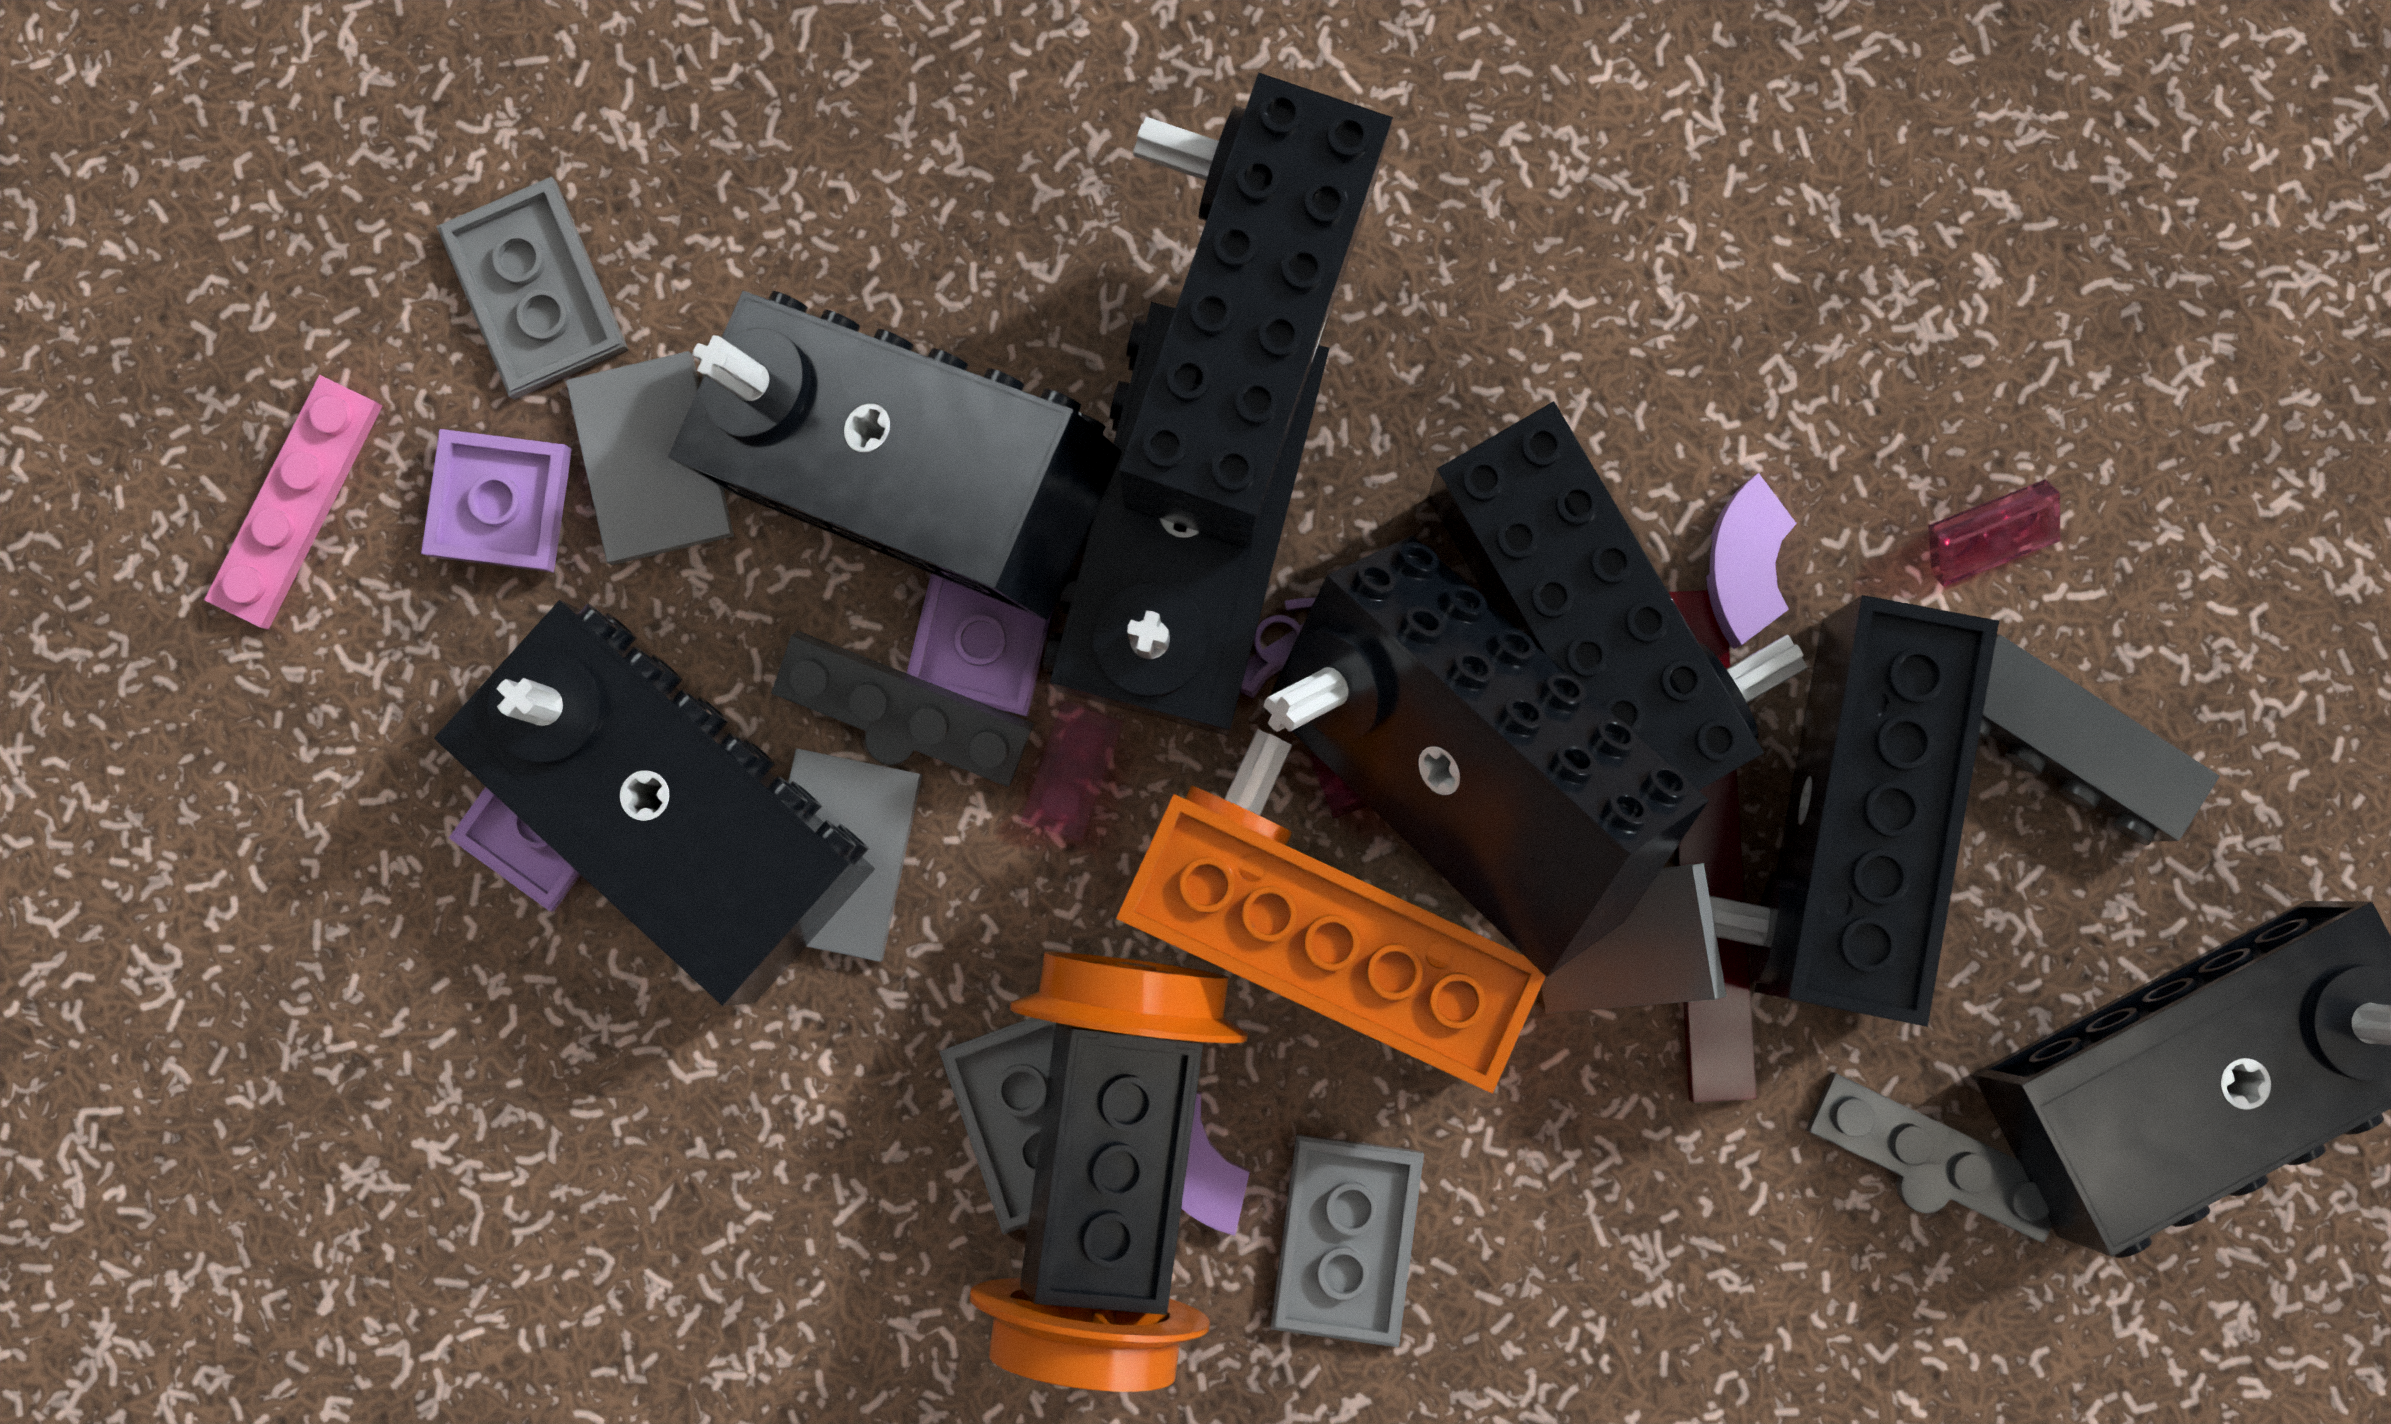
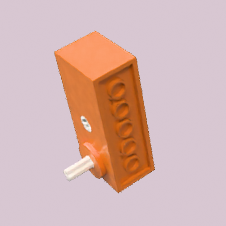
(1252, 905)

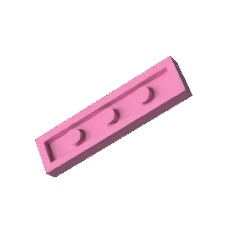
(293, 502)

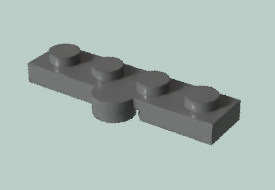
(901, 710)
(1929, 1158)

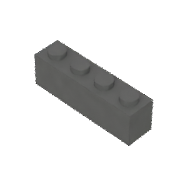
(2091, 748)

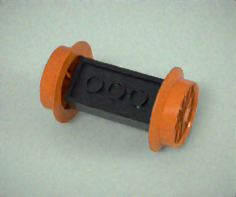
(1109, 1175)

